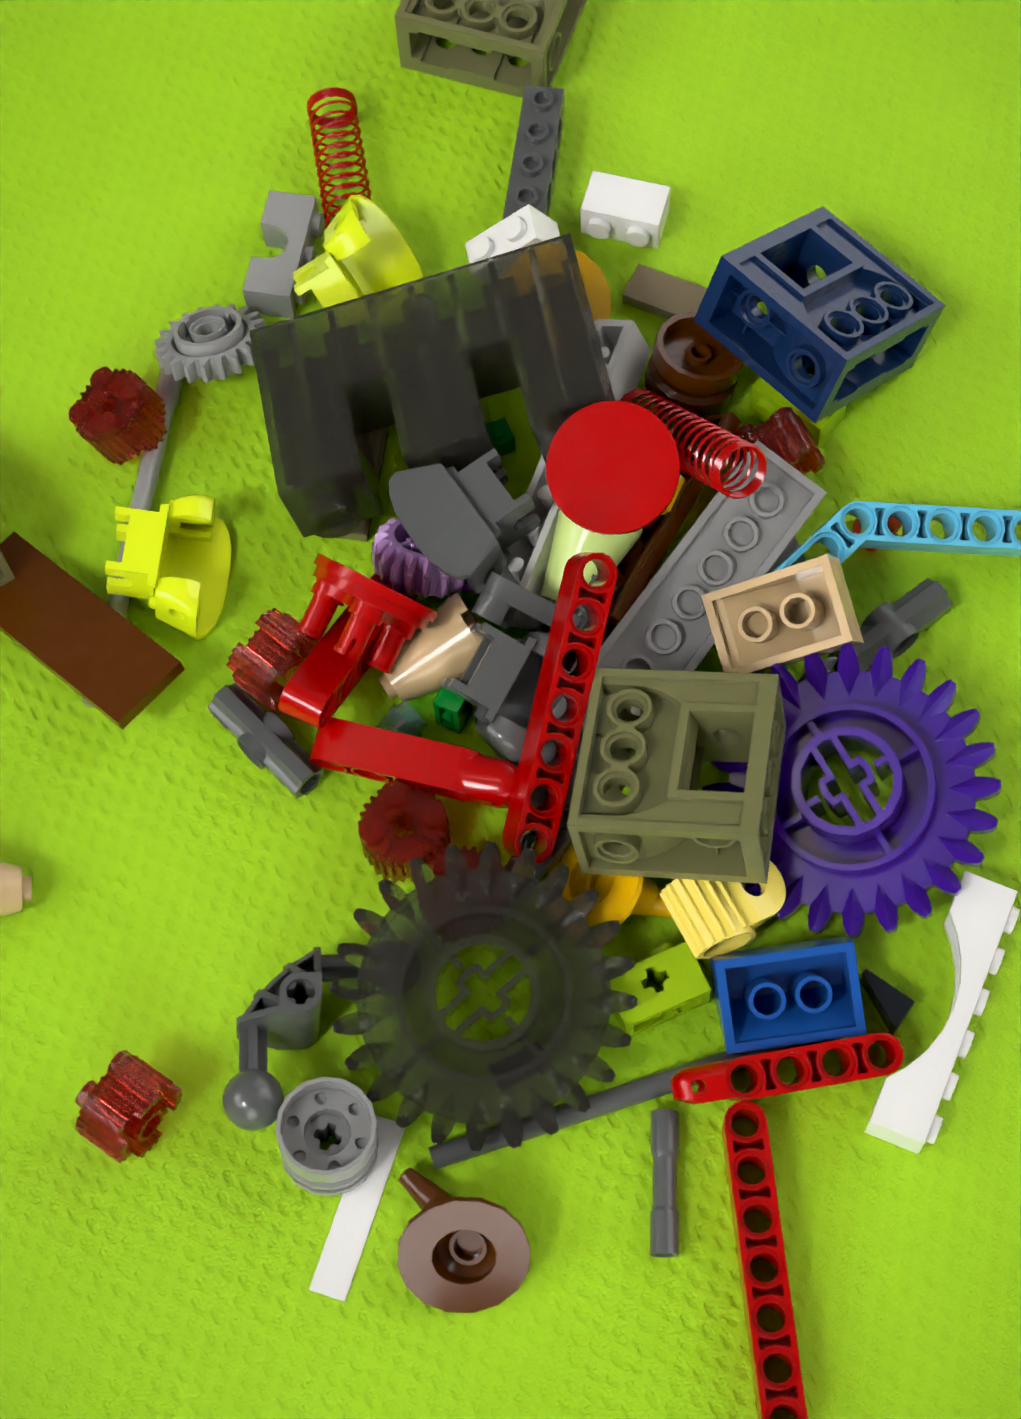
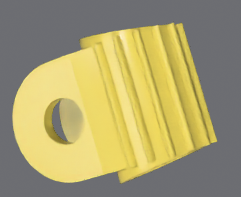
(721, 914)

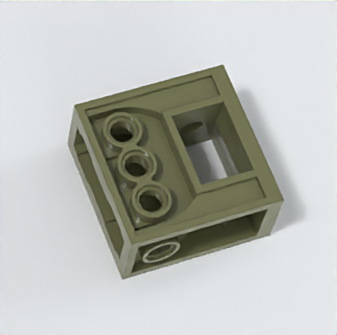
(506, 28)
(665, 821)

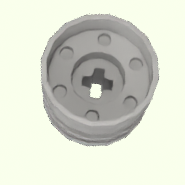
(313, 1114)

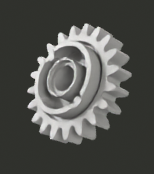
(208, 343)

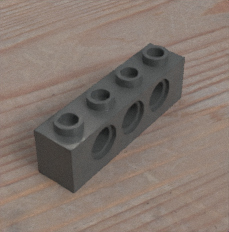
(536, 150)

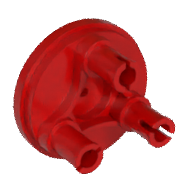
(613, 467)
(369, 606)

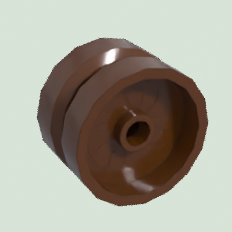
(691, 367)

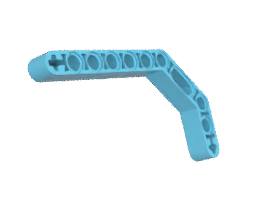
(916, 531)

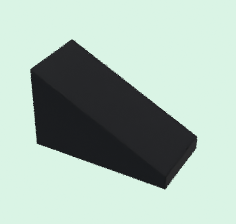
(889, 1002)

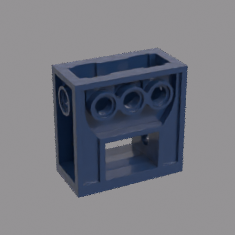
(844, 329)

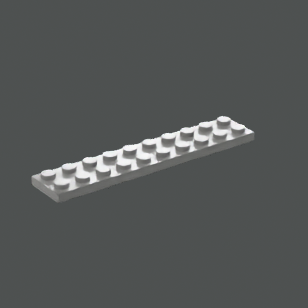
(722, 548)

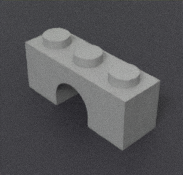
(292, 225)

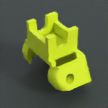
(360, 257)
(177, 566)

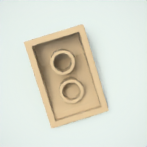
(782, 616)

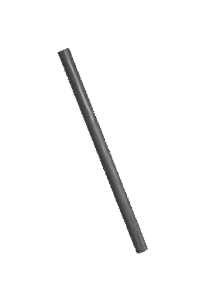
(600, 1103)

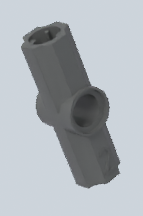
(901, 622)
(265, 740)

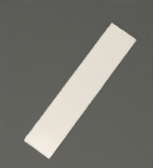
(355, 1219)

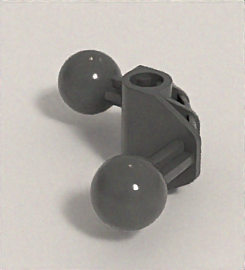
(280, 1018)

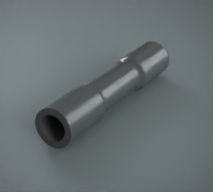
(664, 1213)

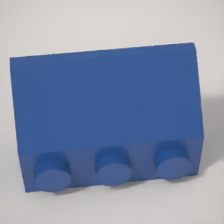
(788, 994)

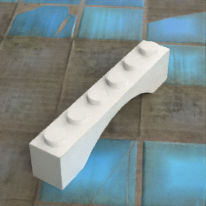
(912, 1095)

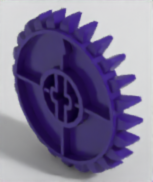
(926, 818)

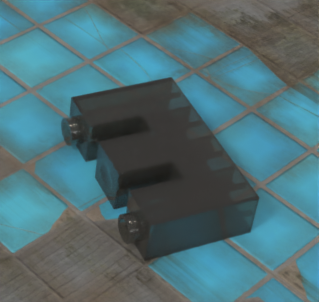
(426, 363)

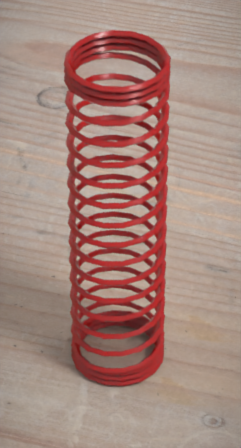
(336, 122)
(726, 452)

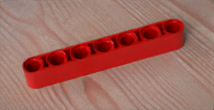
(575, 689)
(762, 1246)

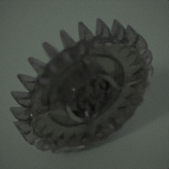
(497, 1077)

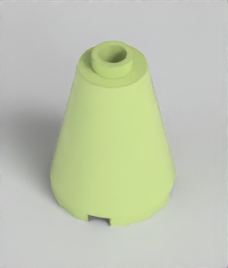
(573, 539)

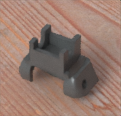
(462, 516)
(503, 686)

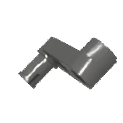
(503, 597)

